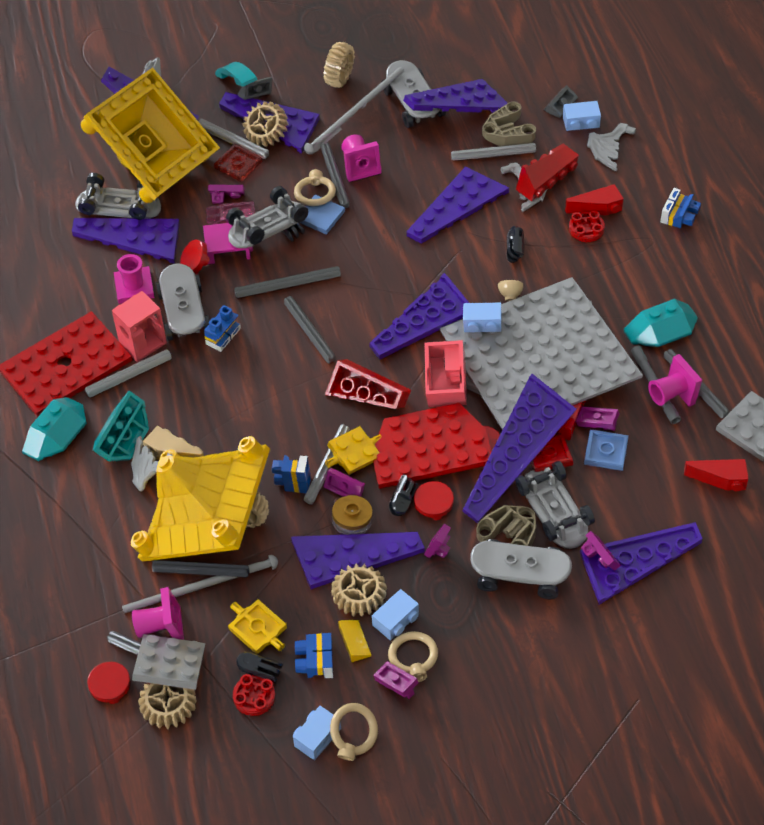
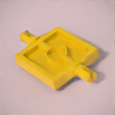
(353, 450)
(257, 626)

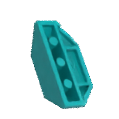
(661, 324)
(54, 428)
(122, 429)

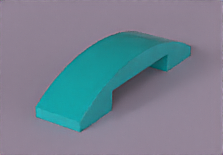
(240, 73)

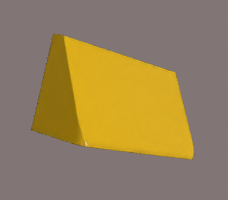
(354, 640)

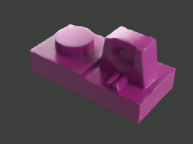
(219, 191)
(598, 417)
(343, 484)
(438, 543)
(596, 546)
(396, 679)

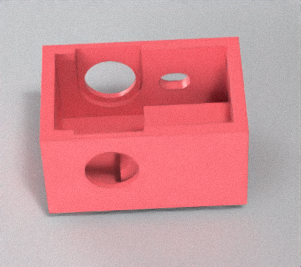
(138, 327)
(445, 373)

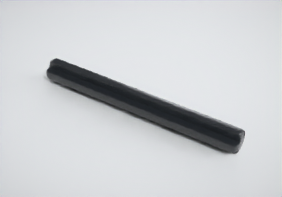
(200, 568)

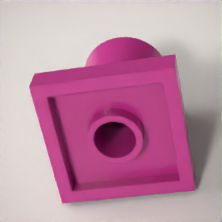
(360, 158)
(132, 278)
(680, 381)
(159, 618)

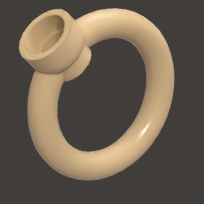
(315, 178)
(417, 669)
(346, 750)

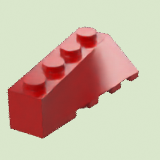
(546, 171)
(364, 385)

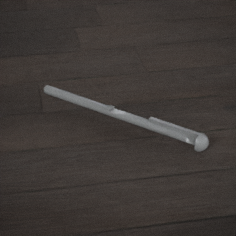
(335, 128)
(270, 562)

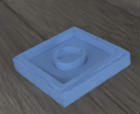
(324, 216)
(606, 450)

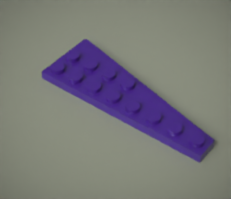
(528, 430)

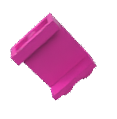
(218, 242)

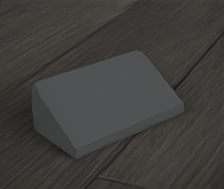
(256, 88)
(565, 96)

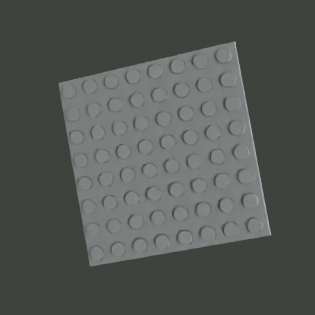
(545, 335)

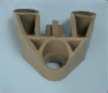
(501, 130)
(510, 521)

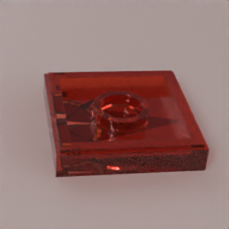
(237, 162)

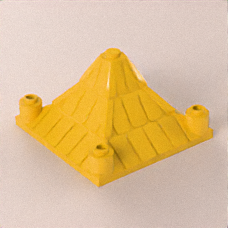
(151, 133)
(202, 502)

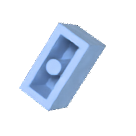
(581, 115)
(482, 317)
(395, 615)
(315, 733)

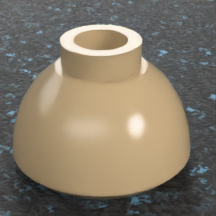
(510, 289)

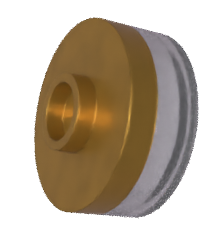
(351, 515)

